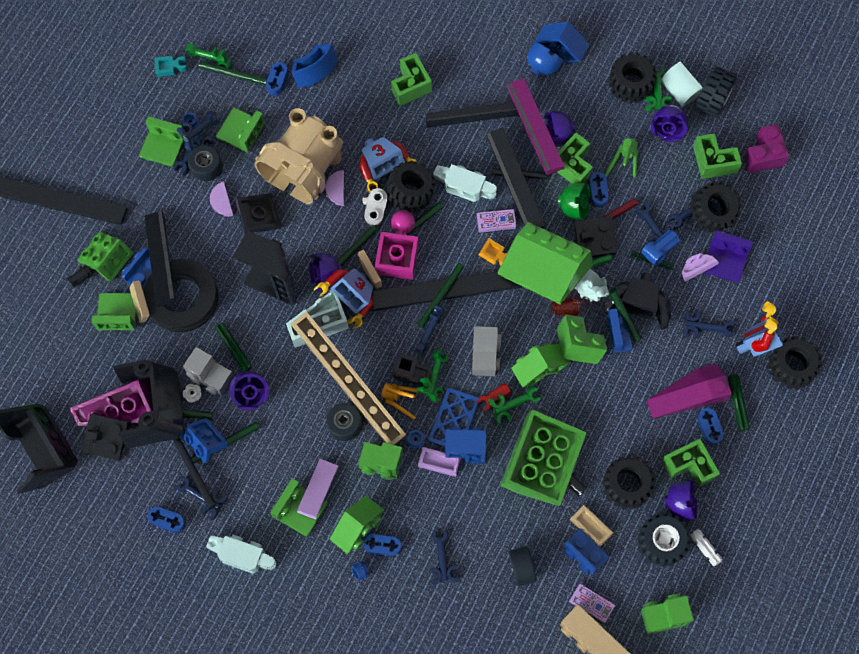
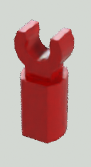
(502, 389)

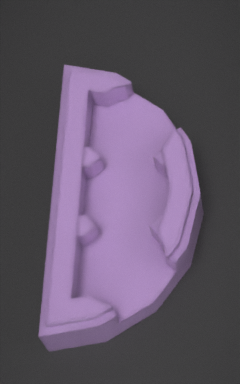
(335, 188)
(220, 201)
(698, 264)

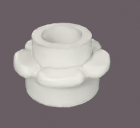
(197, 393)

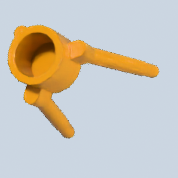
(392, 392)

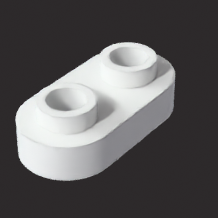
(375, 206)

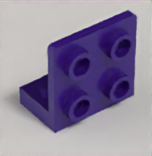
(731, 255)

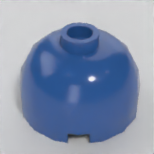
(543, 60)

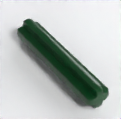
(233, 347)
(738, 402)

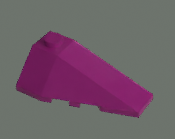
(697, 389)
(122, 403)

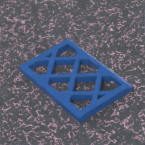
(444, 406)

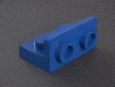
(139, 268)
(618, 332)
(204, 439)
(585, 552)

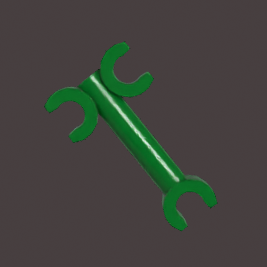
(215, 55)
(658, 101)
(429, 384)
(501, 406)

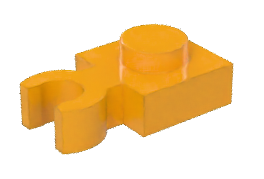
(492, 252)

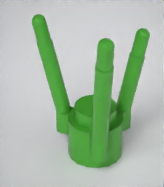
(628, 150)

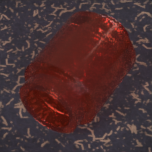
(567, 307)

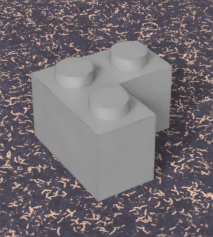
(485, 346)
(204, 370)

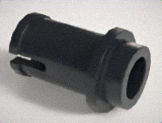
(79, 276)
(576, 486)

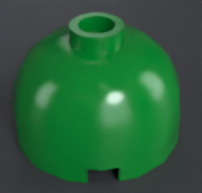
(574, 201)

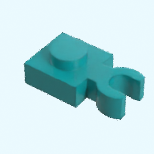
(166, 65)

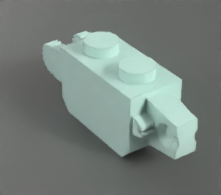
(465, 183)
(241, 554)

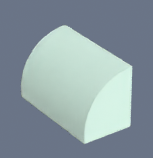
(681, 84)

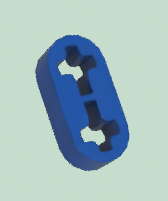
(272, 78)
(594, 190)
(706, 428)
(164, 524)
(381, 550)

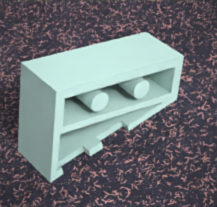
(326, 313)

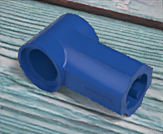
(657, 250)

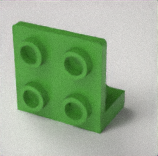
(241, 129)
(162, 142)
(106, 255)
(115, 312)
(287, 506)

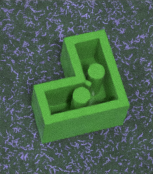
(414, 81)
(572, 156)
(713, 161)
(577, 343)
(539, 363)
(692, 458)
(381, 460)
(356, 524)
(668, 615)

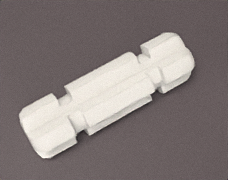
(706, 547)

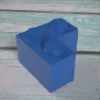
(563, 39)
(466, 444)

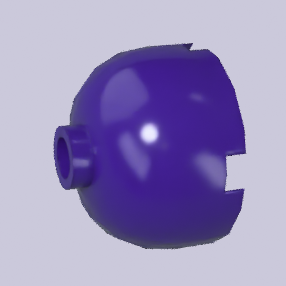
(669, 123)
(559, 127)
(322, 267)
(248, 390)
(682, 500)

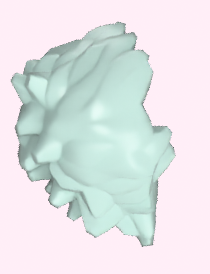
(592, 286)

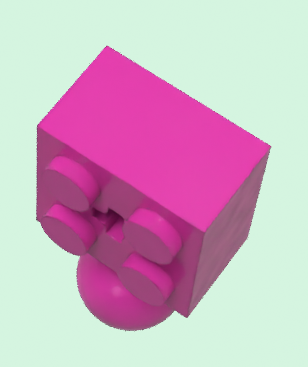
(398, 244)

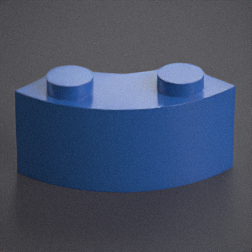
(314, 65)

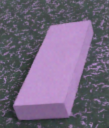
(317, 489)

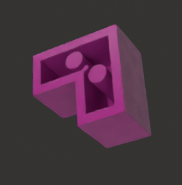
(770, 151)

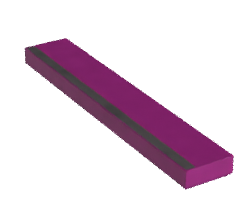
(535, 126)

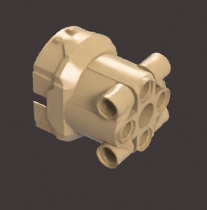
(301, 156)

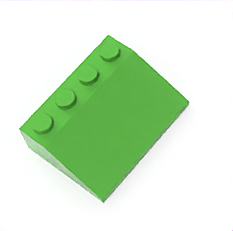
(545, 263)
(543, 458)

